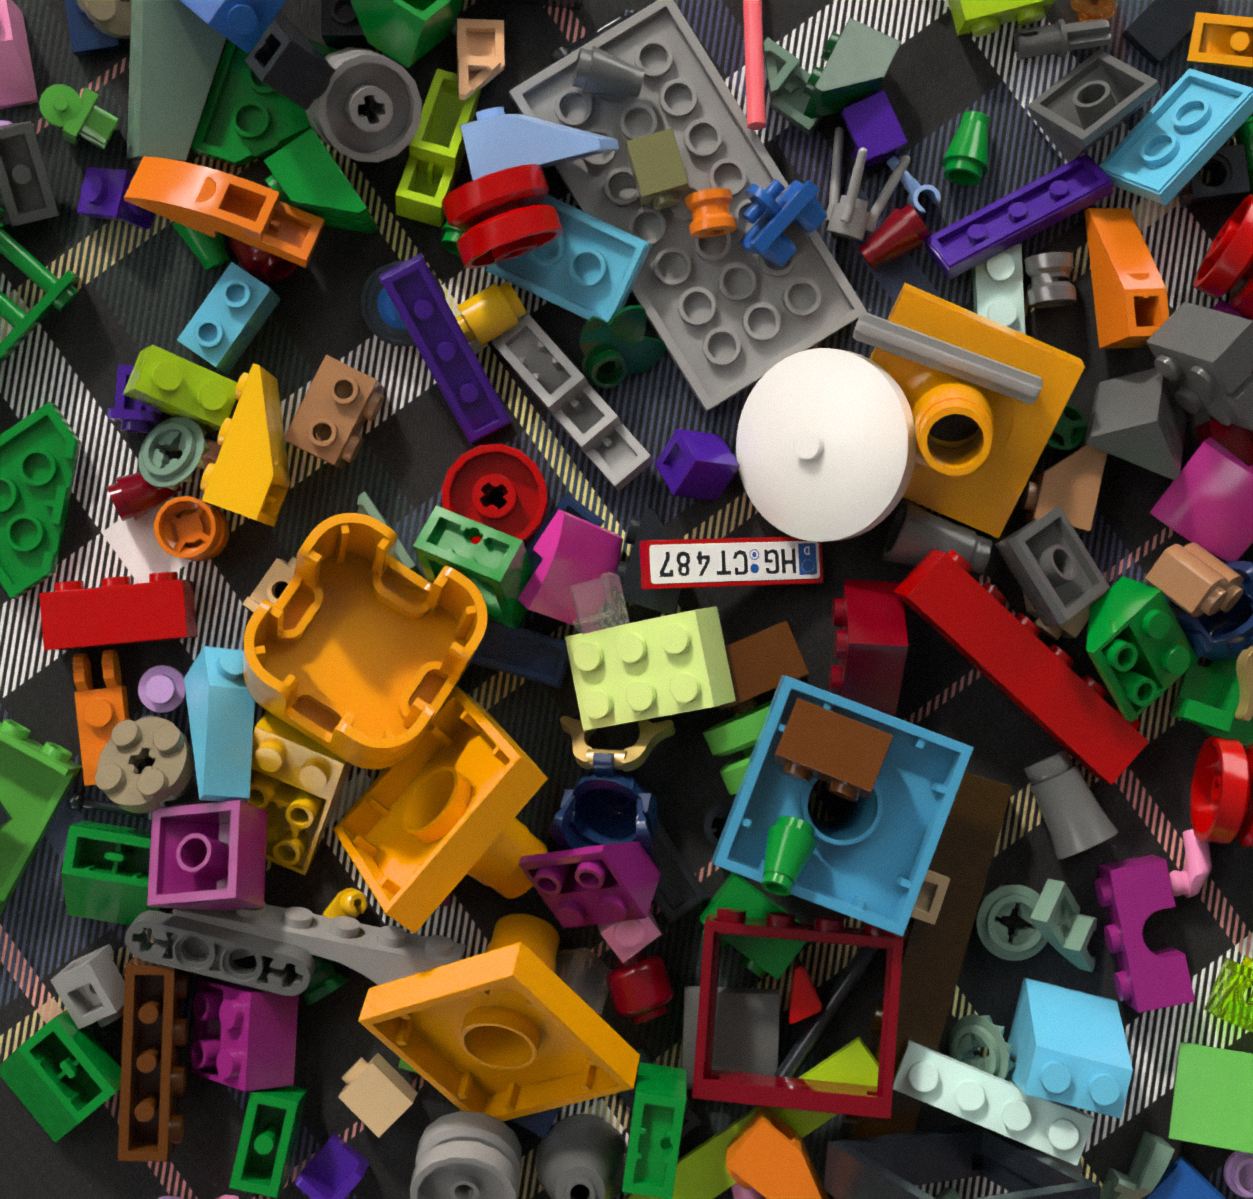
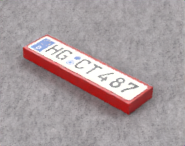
(729, 562)

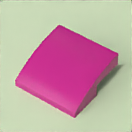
(1211, 502)
(571, 555)

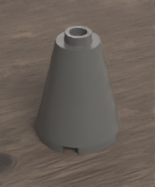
(581, 1159)

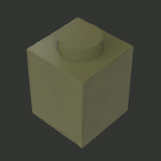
(657, 169)

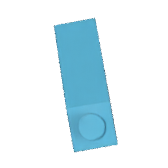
(220, 724)

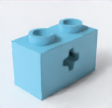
(229, 318)

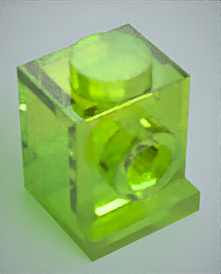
(1227, 994)

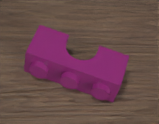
(1132, 893)

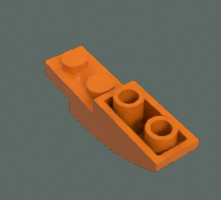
(225, 204)

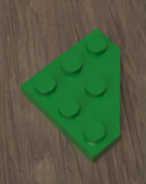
(245, 114)
(35, 495)

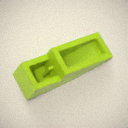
(435, 151)

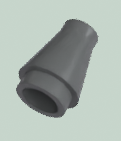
(605, 74)

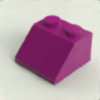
(208, 856)

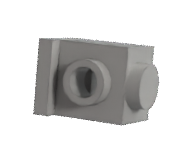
(92, 988)

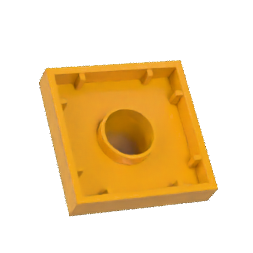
(985, 473)
(445, 815)
(502, 1028)

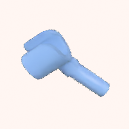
(914, 188)

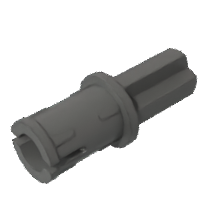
(1061, 37)

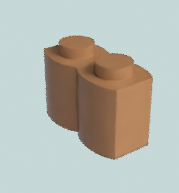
(1195, 580)

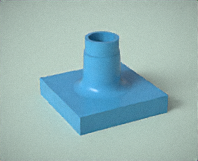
(876, 851)

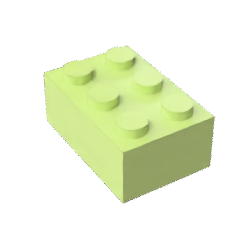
(650, 668)

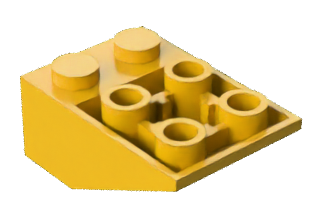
(253, 462)
(297, 787)

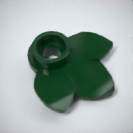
(620, 345)

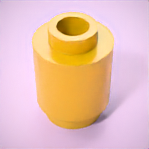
(490, 313)

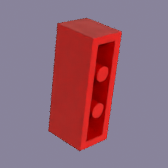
(118, 612)

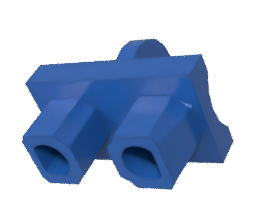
(794, 205)

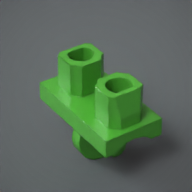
(78, 116)

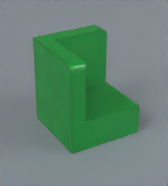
(1207, 698)

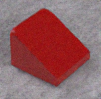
(803, 996)

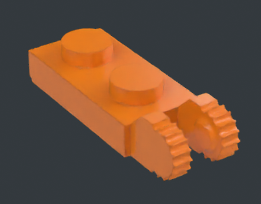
(97, 709)

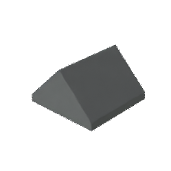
(1091, 102)
(1139, 422)
(1053, 567)

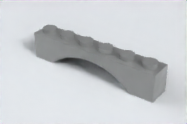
(374, 951)

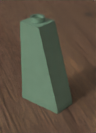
(168, 77)

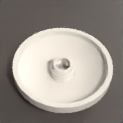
(826, 445)

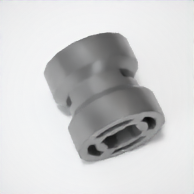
(1050, 280)

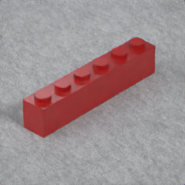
(1020, 664)

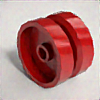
(502, 216)
(1230, 261)
(501, 470)
(1223, 792)

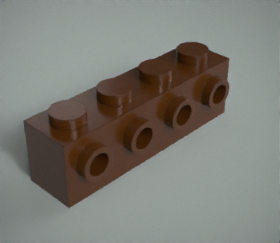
(151, 1061)

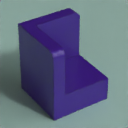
(874, 127)
(696, 464)
(332, 1170)

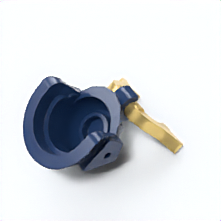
(1227, 636)
(607, 802)

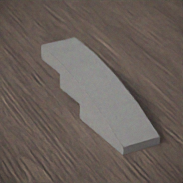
(573, 402)

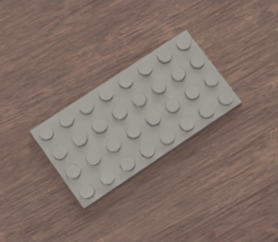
(707, 298)

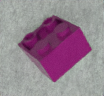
(594, 883)
(243, 1035)

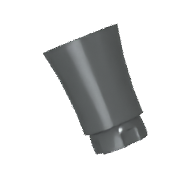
(917, 531)
(1068, 805)

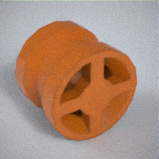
(710, 213)

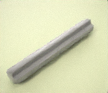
(947, 358)

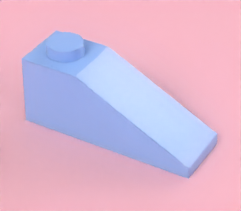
(514, 140)

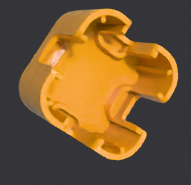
(361, 643)

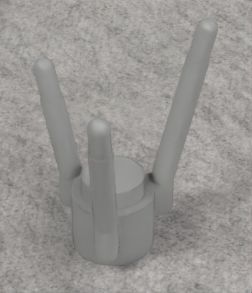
(849, 215)

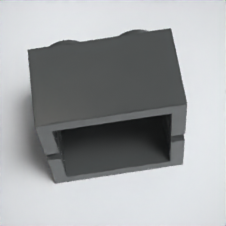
(1208, 362)

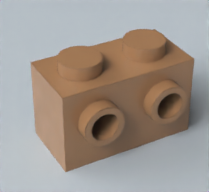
(335, 413)

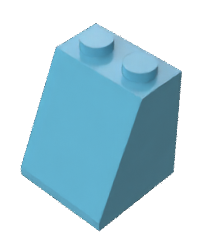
(1070, 1048)

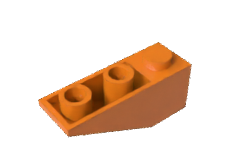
(1125, 280)
(773, 1160)

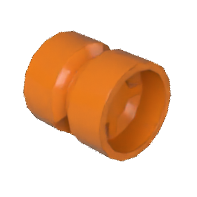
(191, 529)

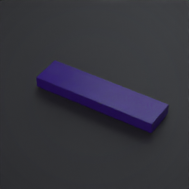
(1018, 216)
(444, 348)

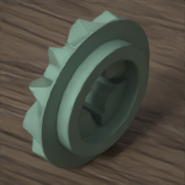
(172, 435)
(1024, 941)
(979, 1031)

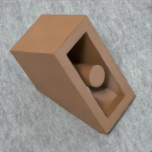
(1068, 483)

